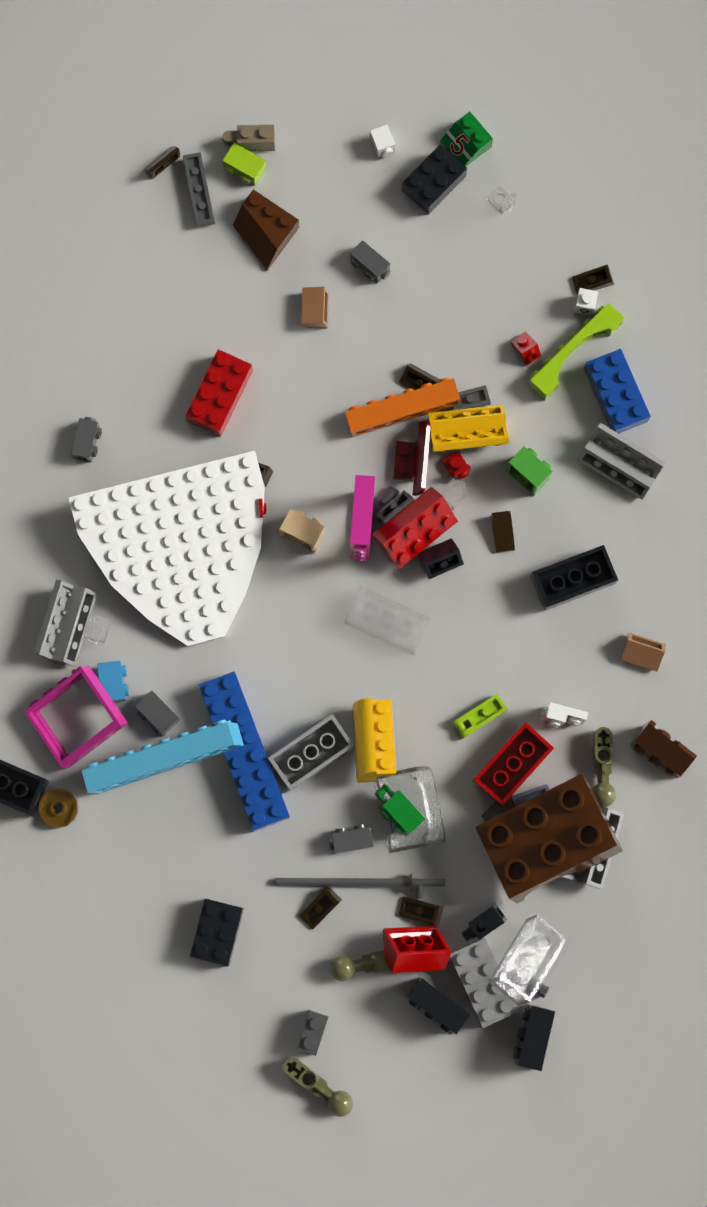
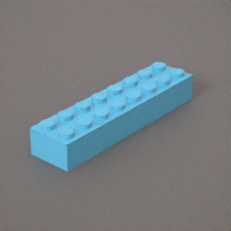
(162, 757)

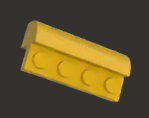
(468, 428)
(373, 739)

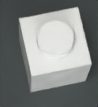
(382, 141)
(586, 302)

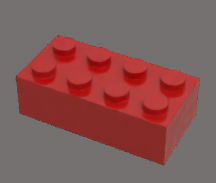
(219, 392)
(415, 527)
(513, 764)

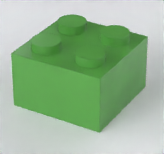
(529, 470)

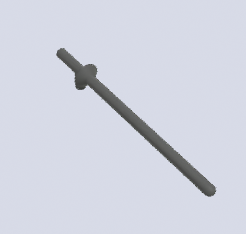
(408, 882)

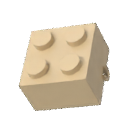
(302, 530)

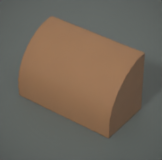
(315, 307)
(643, 652)

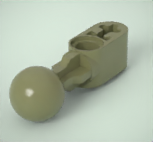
(603, 790)
(343, 968)
(338, 1102)

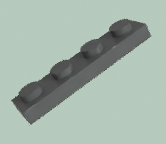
(198, 189)

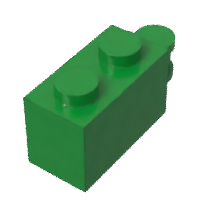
(399, 811)

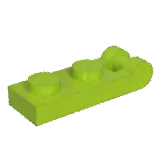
(480, 716)

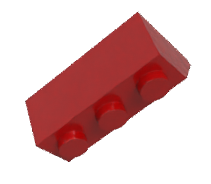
(415, 949)

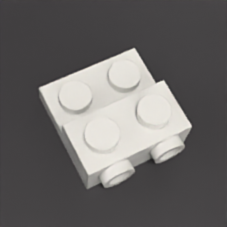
(557, 714)

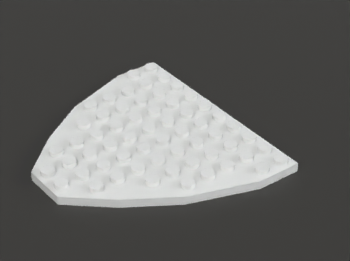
(179, 543)

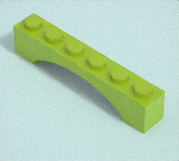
(605, 322)

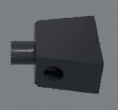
(491, 918)

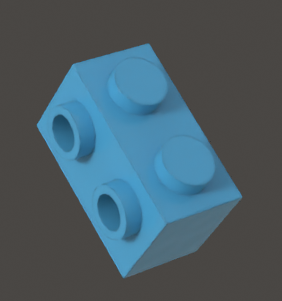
(112, 678)

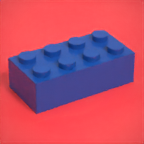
(617, 391)

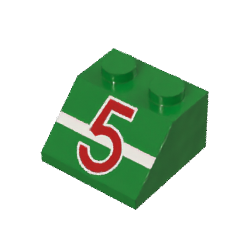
(467, 139)

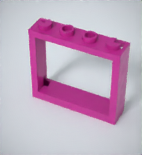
(362, 518)
(47, 735)

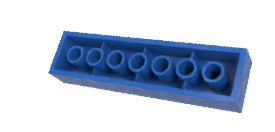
(247, 763)

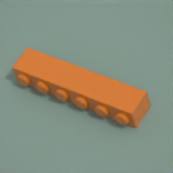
(403, 407)

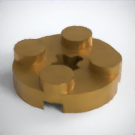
(53, 798)

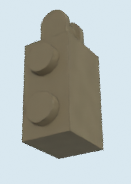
(252, 137)

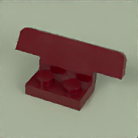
(412, 459)

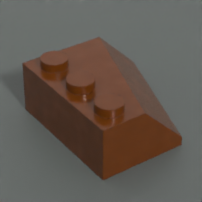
(265, 227)
(661, 750)

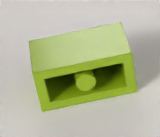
(244, 164)

